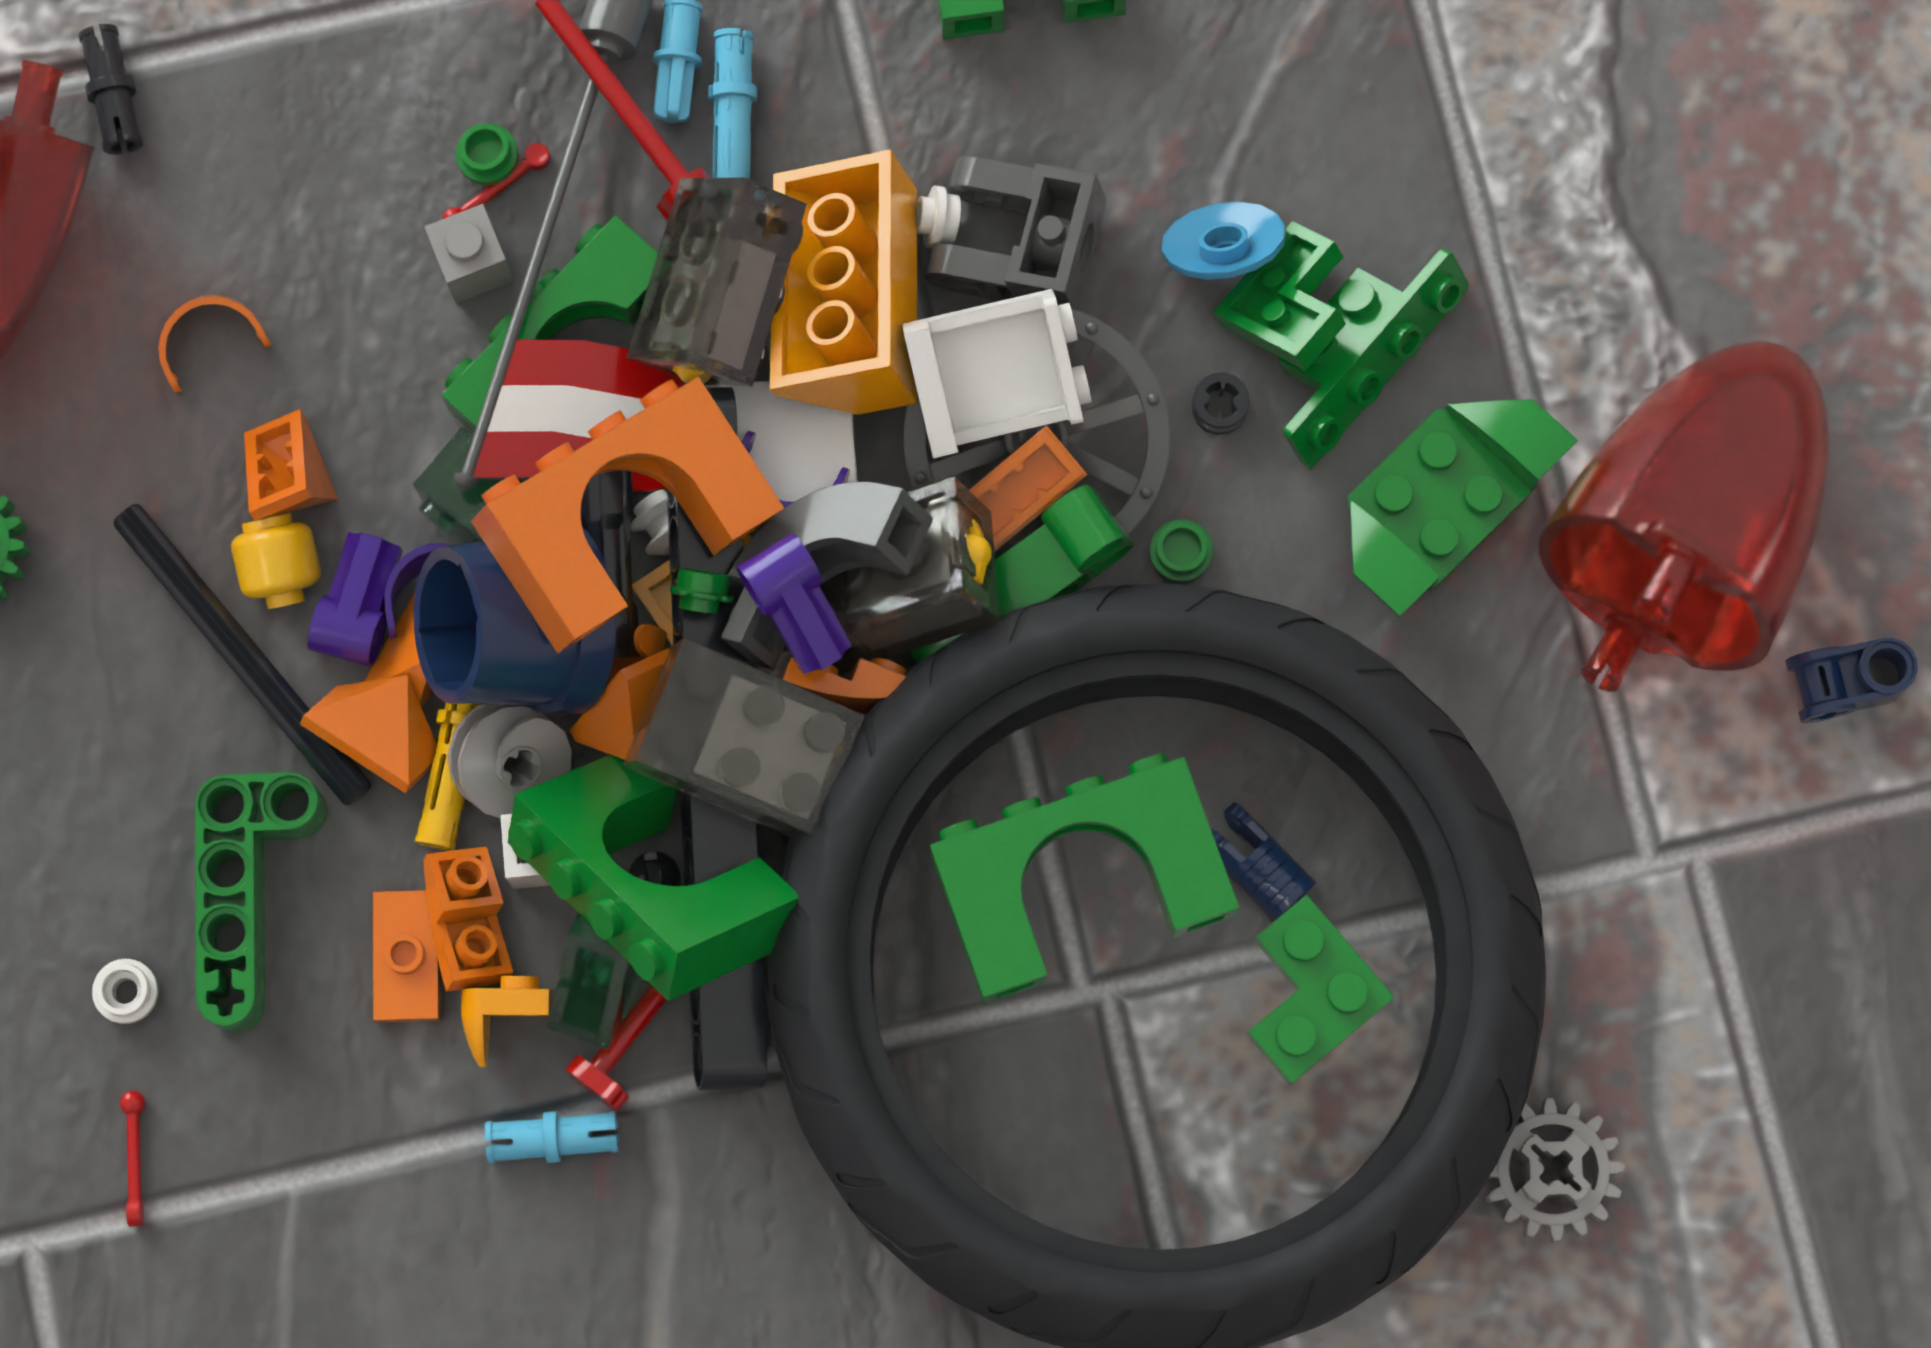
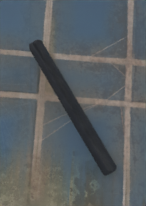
(238, 651)

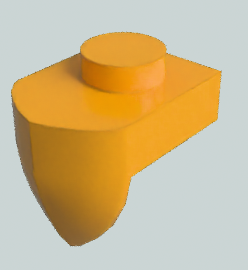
(514, 998)

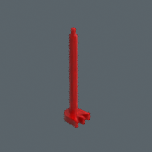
(619, 100)
(594, 1074)

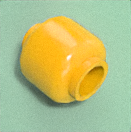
(275, 560)

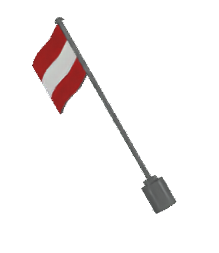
(561, 388)

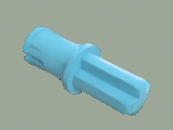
(677, 60)

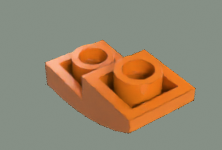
(860, 691)
(464, 919)

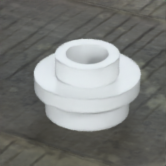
(938, 217)
(108, 981)

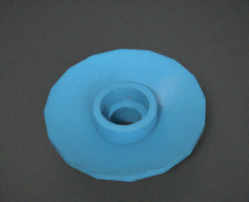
(1223, 240)

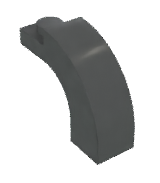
(842, 531)

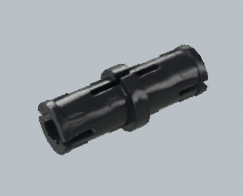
(110, 89)

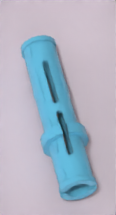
(732, 100)

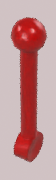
(536, 158)
(132, 1105)

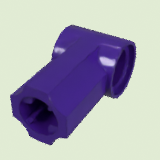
(788, 591)
(352, 616)

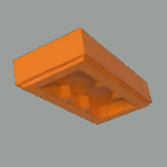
(1027, 484)
(404, 959)

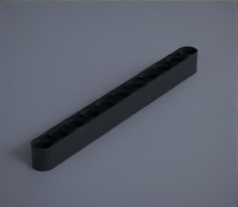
(730, 1010)

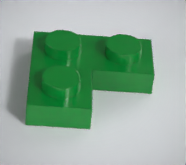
(1275, 302)
(1332, 993)

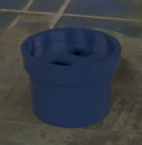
(487, 647)

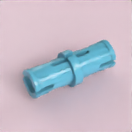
(552, 1137)

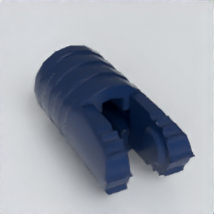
(1269, 872)

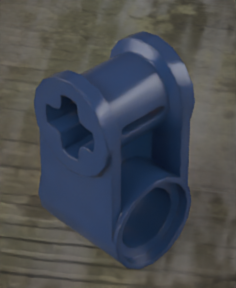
(1839, 680)

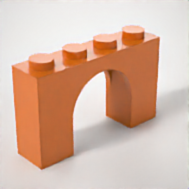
(676, 441)

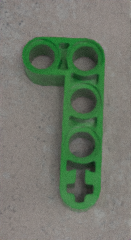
(1058, 558)
(245, 899)

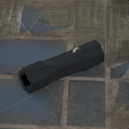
(606, 517)

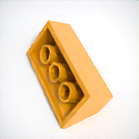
(849, 287)

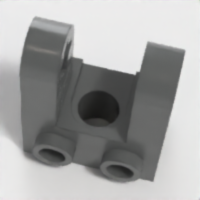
(1057, 239)

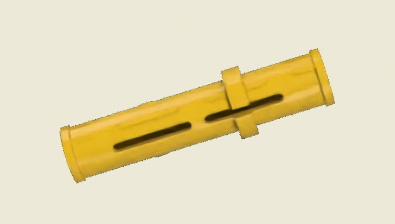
(442, 799)

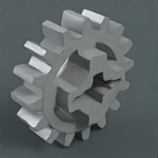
(1574, 1191)

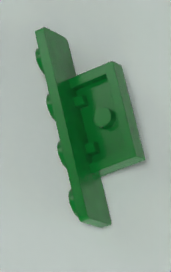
(1379, 336)

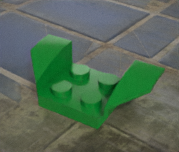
(1448, 493)

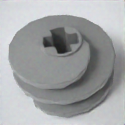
(488, 739)

